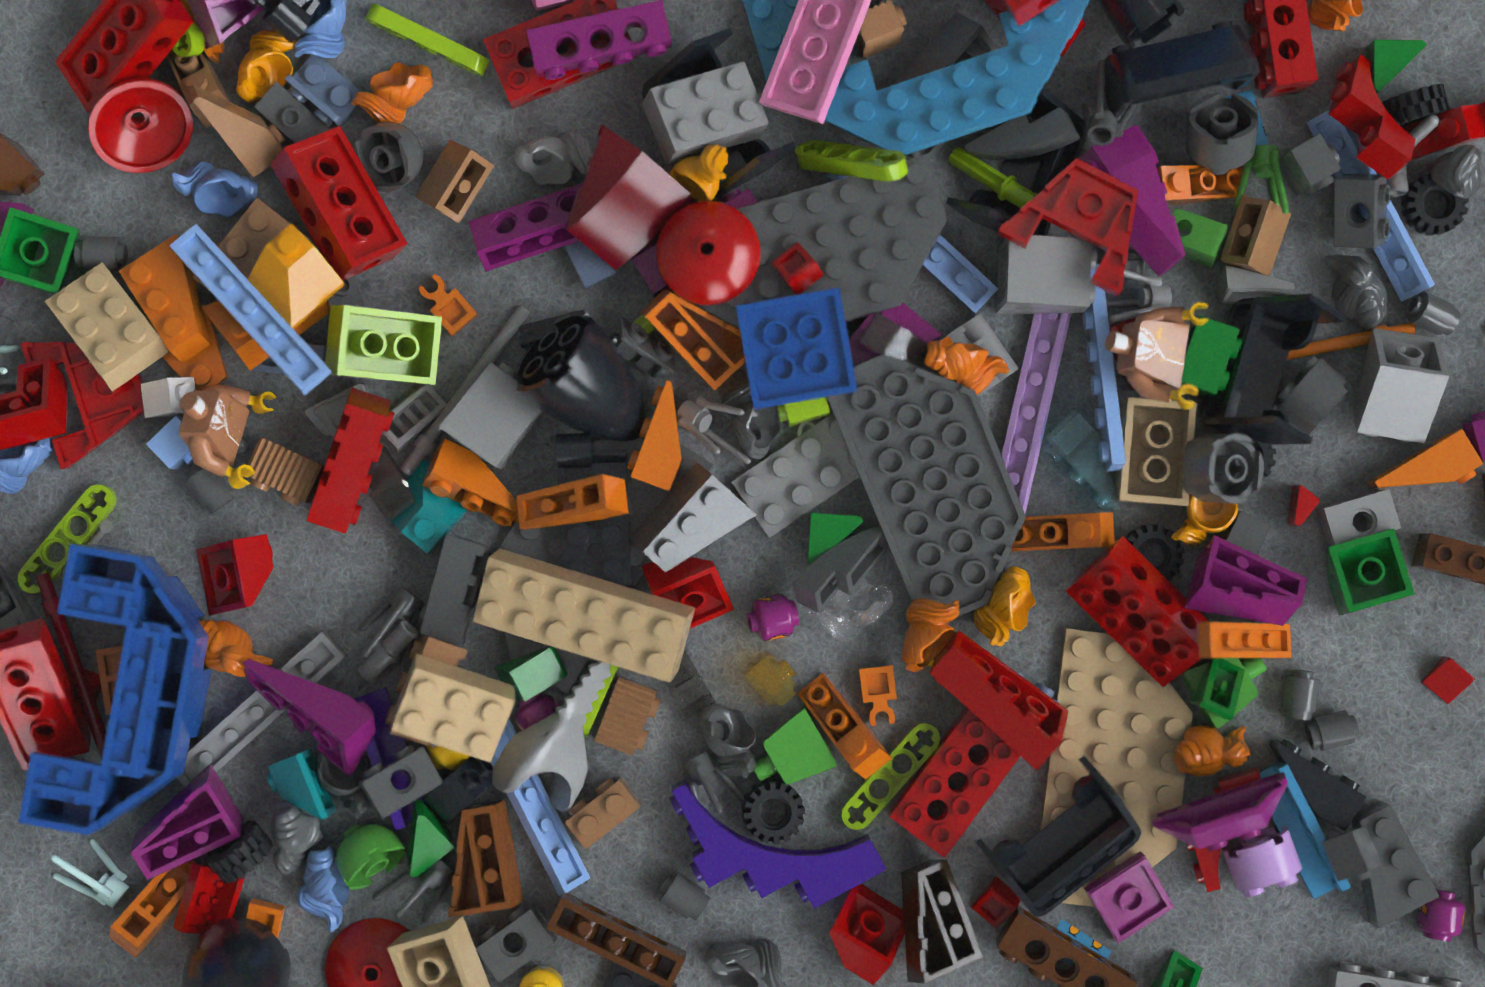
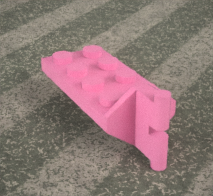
(813, 57)

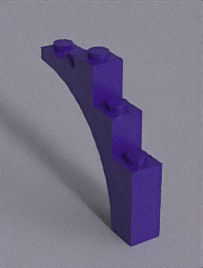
(724, 852)

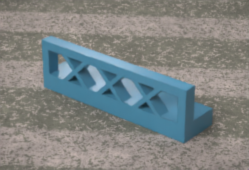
(1306, 835)

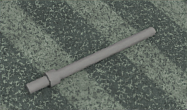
(425, 443)

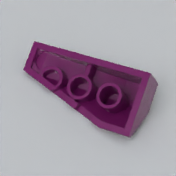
(330, 716)

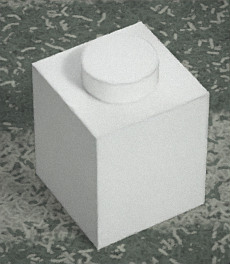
(163, 396)

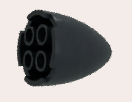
(582, 380)
(237, 955)

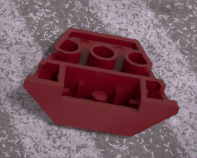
(623, 201)

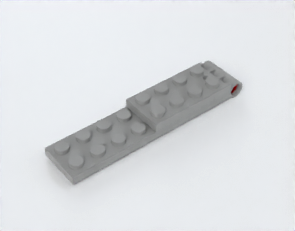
(820, 460)

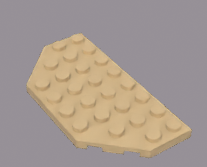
(1127, 733)

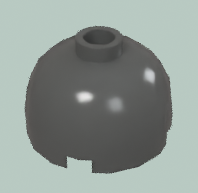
(390, 155)

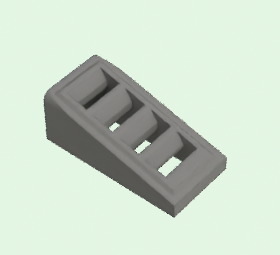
(1239, 283)
(398, 445)

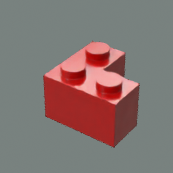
(36, 407)

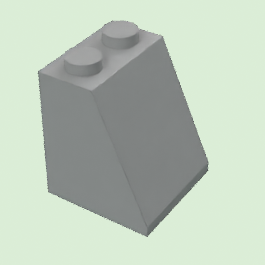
(1045, 276)
(1400, 386)
(492, 416)

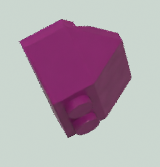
(1224, 814)

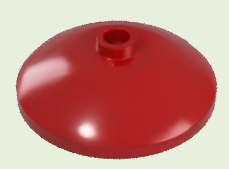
(145, 141)
(715, 276)
(363, 947)

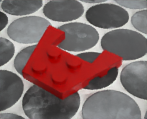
(1089, 207)
(101, 409)

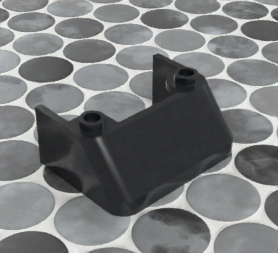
(1178, 66)
(744, 159)
(1030, 172)
(1267, 332)
(1068, 848)

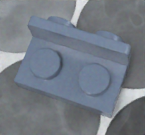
(324, 89)

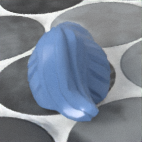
(324, 31)
(216, 189)
(20, 462)
(323, 888)

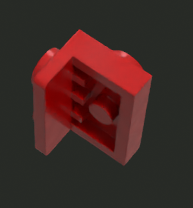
(206, 900)

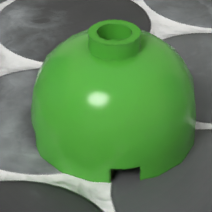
(367, 852)

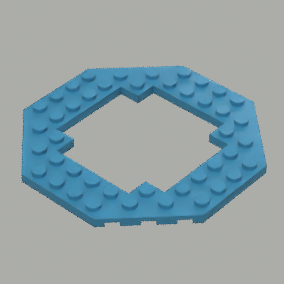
(943, 101)

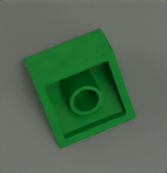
(36, 251)
(1208, 355)
(1367, 572)

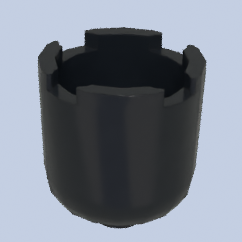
(1140, 18)

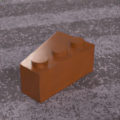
(486, 862)

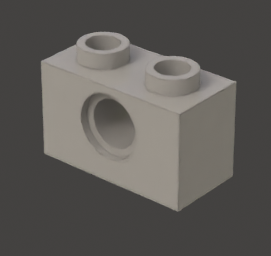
(1375, 507)

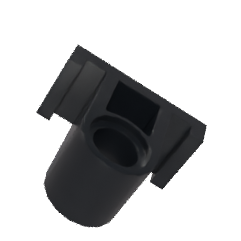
(460, 788)

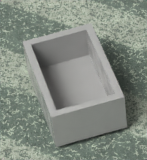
(704, 111)

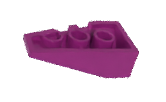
(1154, 228)

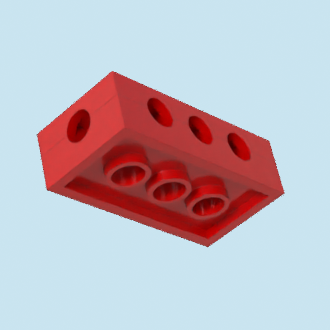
(121, 44)
(512, 46)
(1281, 46)
(338, 203)
(1140, 611)
(38, 697)
(962, 803)

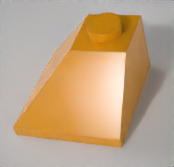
(294, 276)

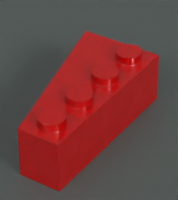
(349, 461)
(1001, 699)

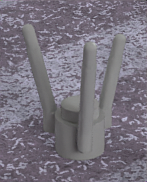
(1149, 297)
(696, 419)

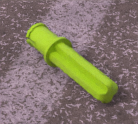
(1004, 186)

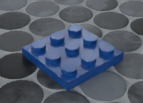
(796, 348)

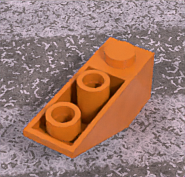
(1197, 184)
(661, 450)
(468, 480)
(1065, 532)
(844, 726)

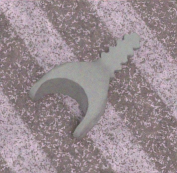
(554, 745)

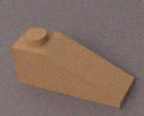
(242, 130)

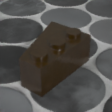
(935, 923)

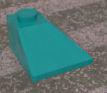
(430, 516)
(299, 784)

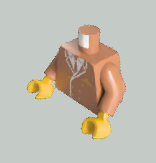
(1154, 352)
(215, 425)

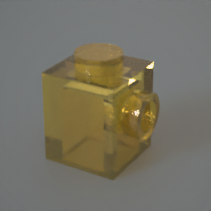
(772, 680)

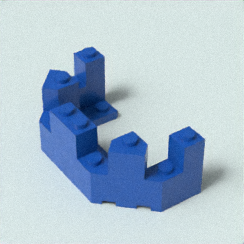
(155, 697)

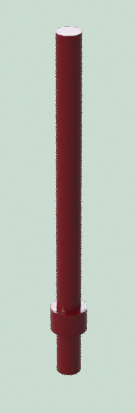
(73, 661)

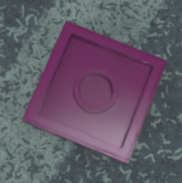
(1129, 897)

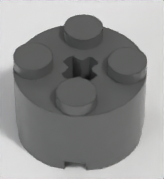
(1222, 132)
(1314, 396)
(1222, 468)

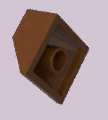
(17, 169)

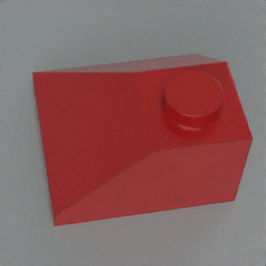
(234, 572)
(693, 584)
(867, 933)

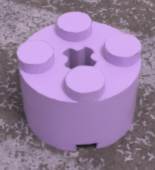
(1263, 861)

